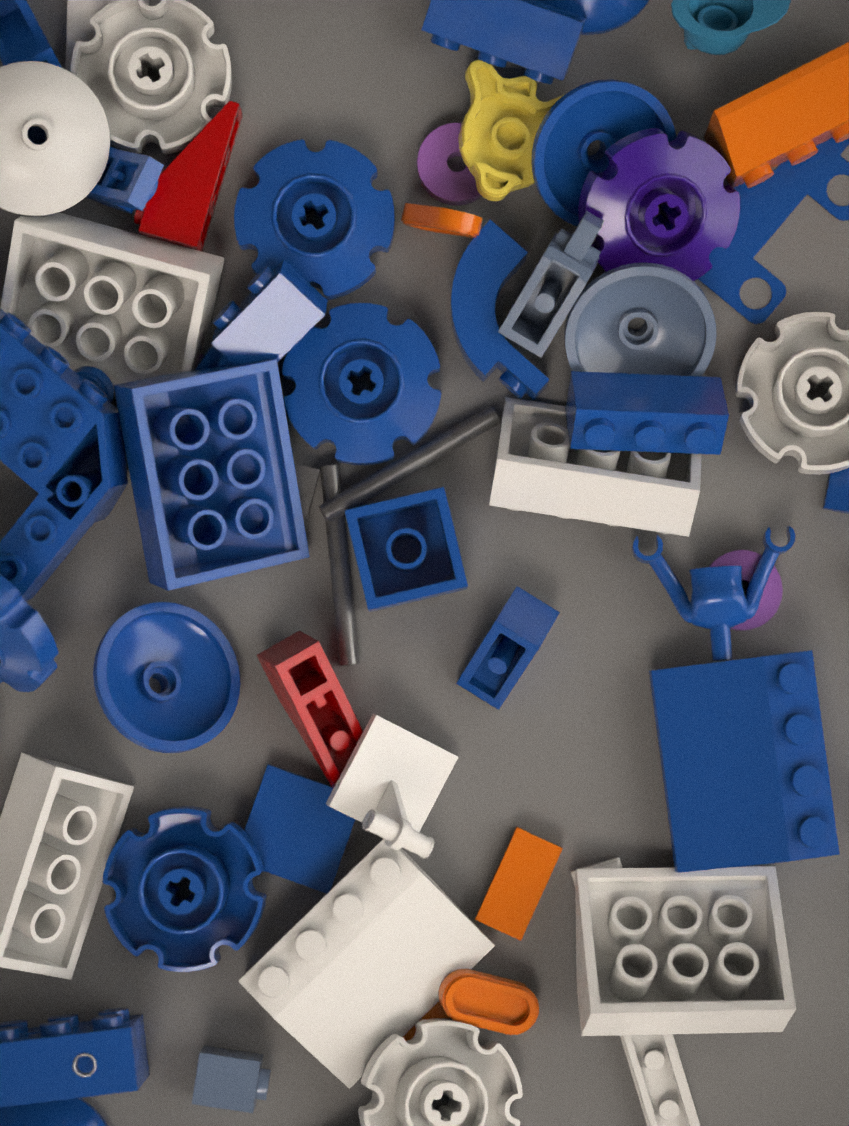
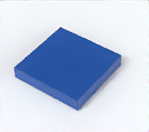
(297, 830)

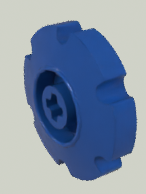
(332, 185)
(399, 370)
(25, 642)
(148, 902)

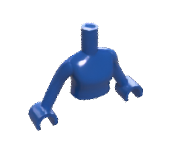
(717, 592)

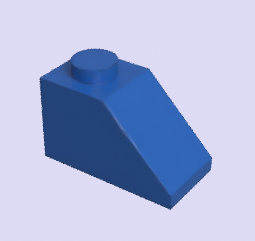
(508, 647)

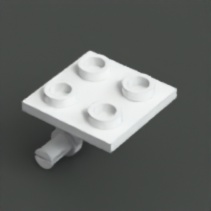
(393, 784)

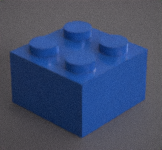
(406, 549)

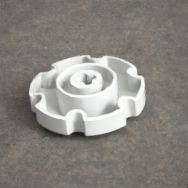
(174, 44)
(775, 383)
(436, 1062)

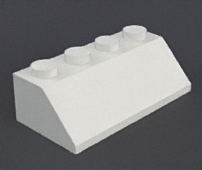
(616, 488)
(53, 861)

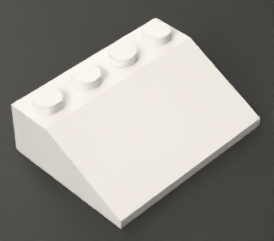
(110, 296)
(681, 951)
(365, 961)

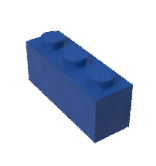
(510, 31)
(646, 413)

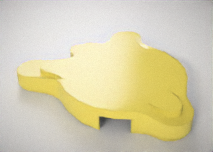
(500, 130)

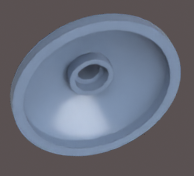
(676, 330)

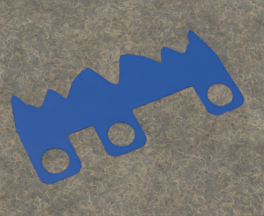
(761, 214)

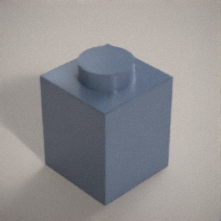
(230, 1079)

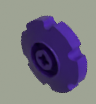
(650, 171)

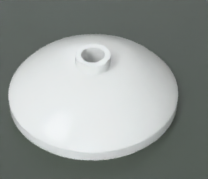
(77, 142)

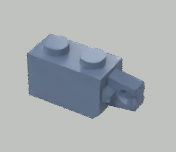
(553, 287)

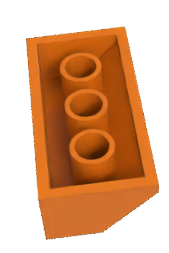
(783, 119)

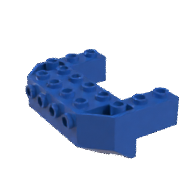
(63, 444)

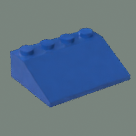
(212, 472)
(744, 762)

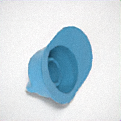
(724, 25)

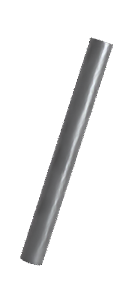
(409, 464)
(340, 572)

